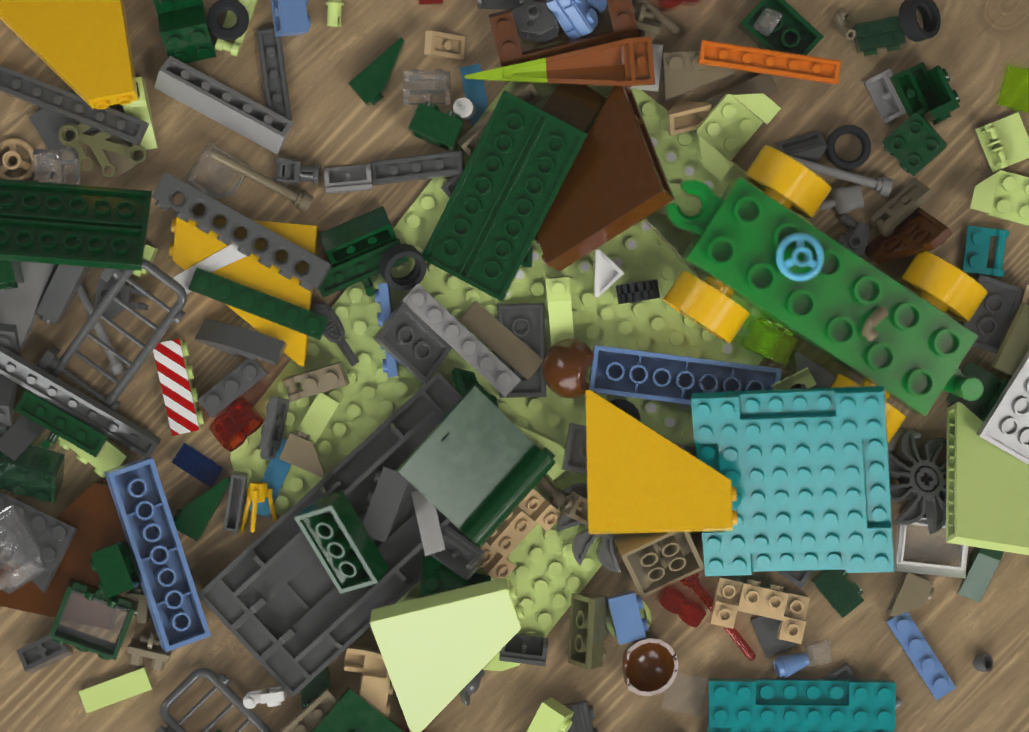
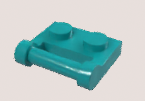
(977, 248)

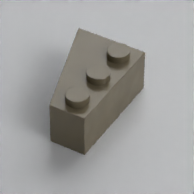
(684, 74)

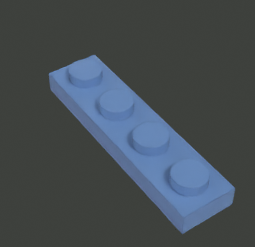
(383, 297)
(921, 655)

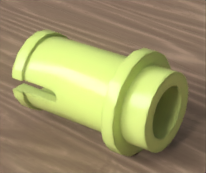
(334, 13)

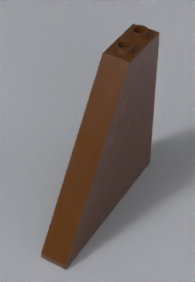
(608, 186)
(97, 527)

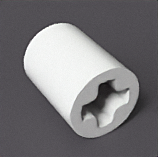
(464, 108)

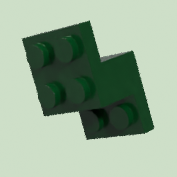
(185, 29)
(439, 578)

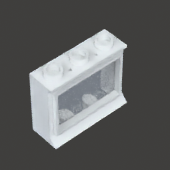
(928, 554)

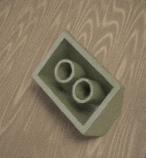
(1014, 344)
(587, 630)

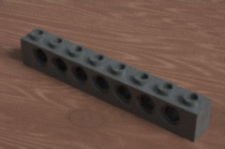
(171, 186)

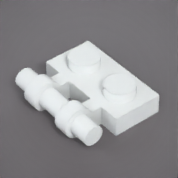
(272, 696)

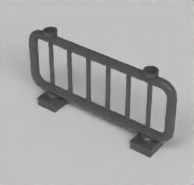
(174, 314)
(221, 683)

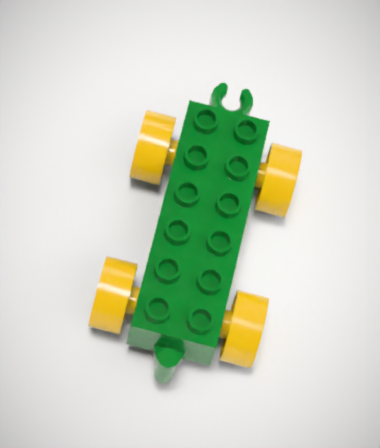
(737, 250)

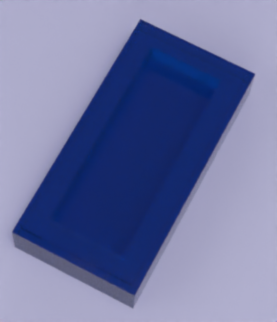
(197, 465)

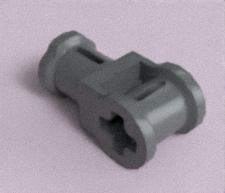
(294, 171)

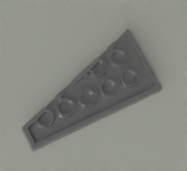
(50, 534)

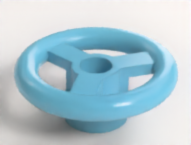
(808, 261)

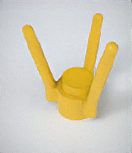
(257, 493)

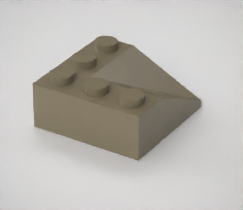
(658, 558)

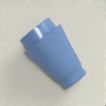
(789, 664)

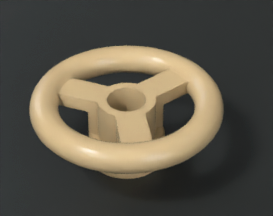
(12, 142)

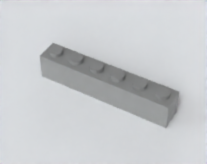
(223, 104)
(461, 340)

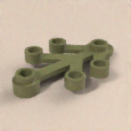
(97, 144)

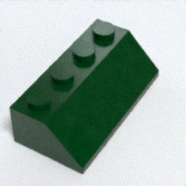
(341, 543)

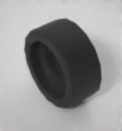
(909, 23)
(860, 134)
(395, 253)

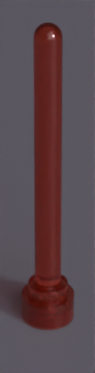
(693, 582)

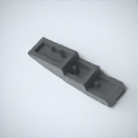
(240, 341)

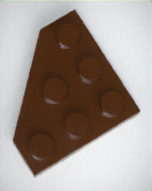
(912, 236)

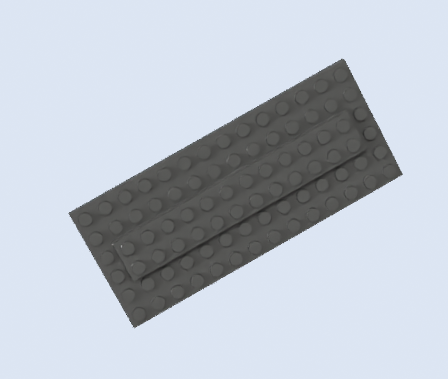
(279, 591)

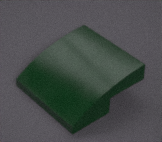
(916, 90)

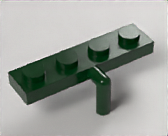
(357, 270)
(60, 424)

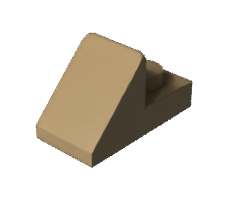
(444, 45)

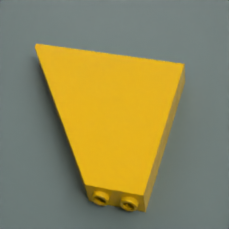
(81, 43)
(194, 246)
(647, 481)

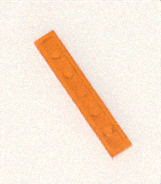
(769, 62)

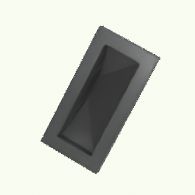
(806, 147)

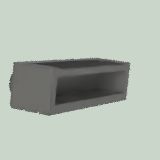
(235, 501)

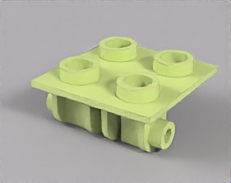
(1004, 142)

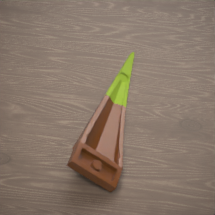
(610, 64)

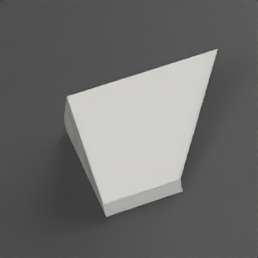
(604, 273)

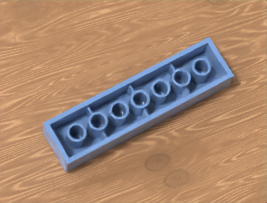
(672, 376)
(157, 553)

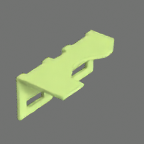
(801, 377)

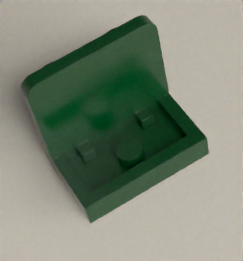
(948, 96)
(914, 143)
(992, 389)

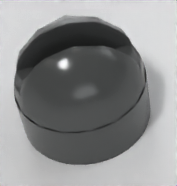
(983, 662)

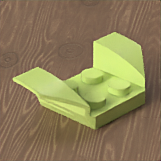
(730, 127)
(1003, 197)

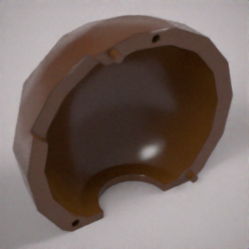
(566, 367)
(649, 666)

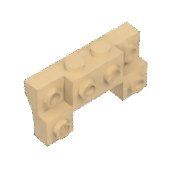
(531, 511)
(762, 601)
(374, 679)

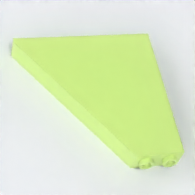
(983, 489)
(443, 643)

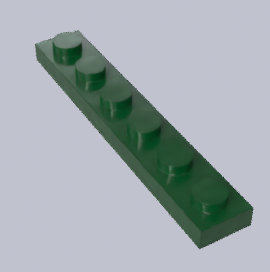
(258, 303)

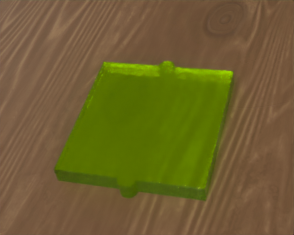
(1015, 89)

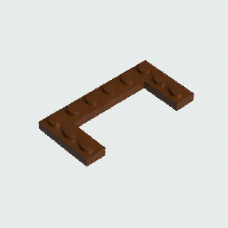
(509, 47)

